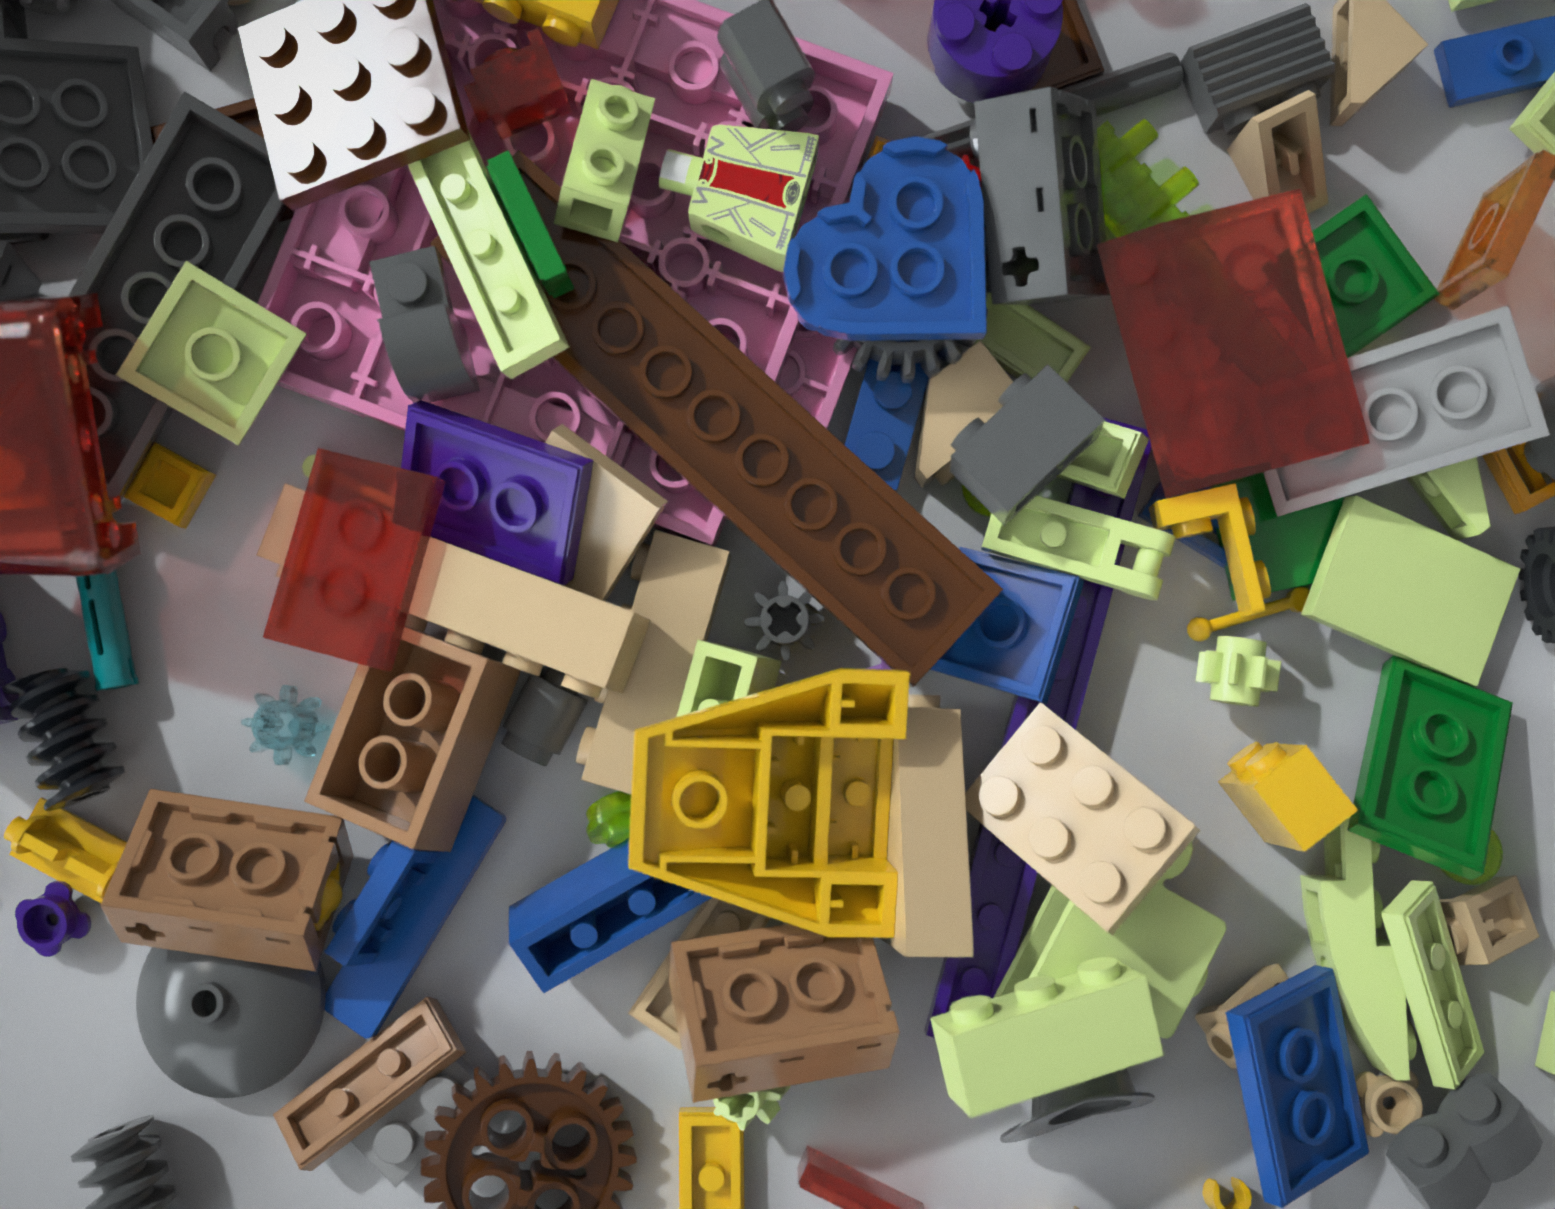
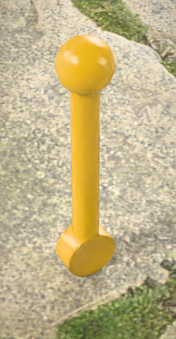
(1200, 628)

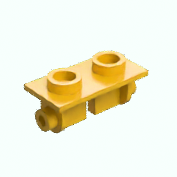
(66, 848)

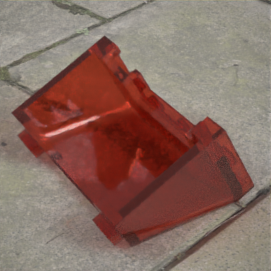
(51, 463)

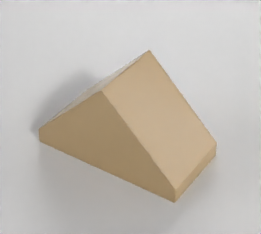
(1368, 52)
(1283, 152)

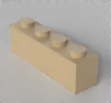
(680, 597)

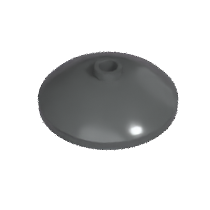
(252, 1039)

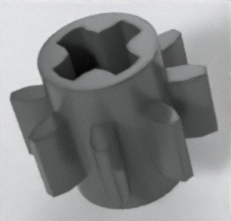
(783, 603)

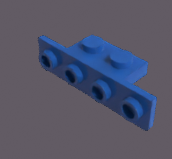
(398, 917)

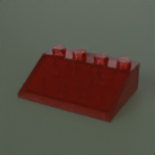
(1233, 343)

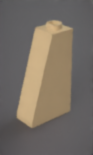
(930, 834)

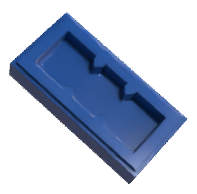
(1497, 61)

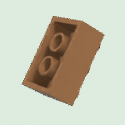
(414, 741)

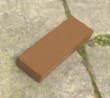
(369, 1083)

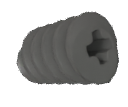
(123, 1168)

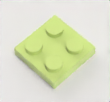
(211, 353)

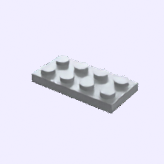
(1424, 409)

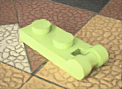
(1082, 545)

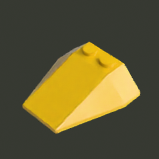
(778, 801)

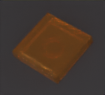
(1497, 231)

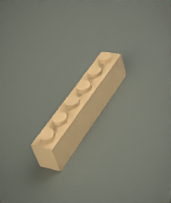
(504, 608)

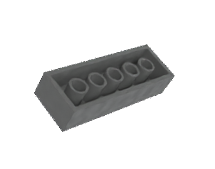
(196, 200)

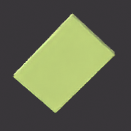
(1410, 590)

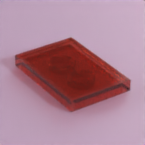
(354, 559)

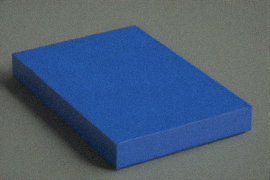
(1297, 1084)

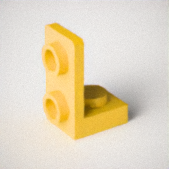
(1192, 516)

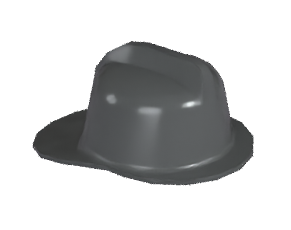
(1076, 1102)

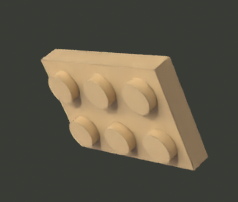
(1078, 818)

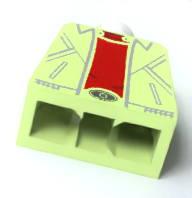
(746, 188)

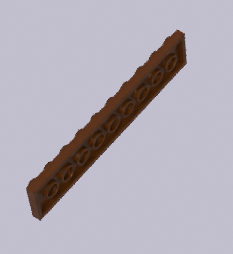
(756, 451)

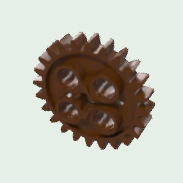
(547, 1103)

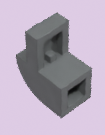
(420, 327)

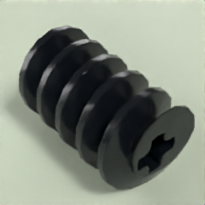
(64, 735)

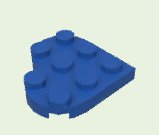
(898, 255)

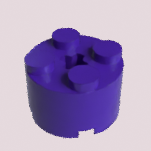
(986, 63)

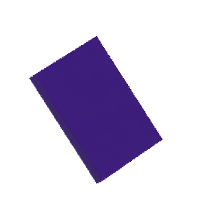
(501, 490)

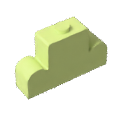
(1161, 938)

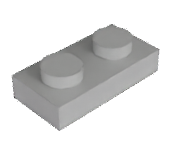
(397, 1138)

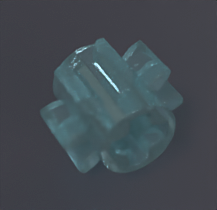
(267, 723)

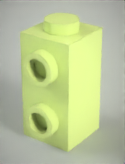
(604, 160)

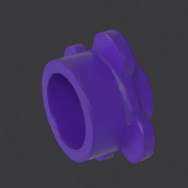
(35, 924)

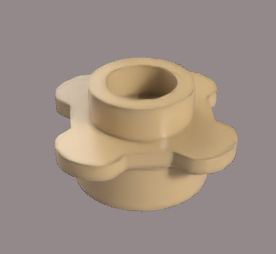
(1406, 1102)

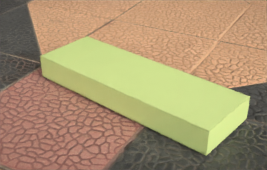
(1433, 983)

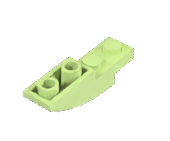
(1342, 925)

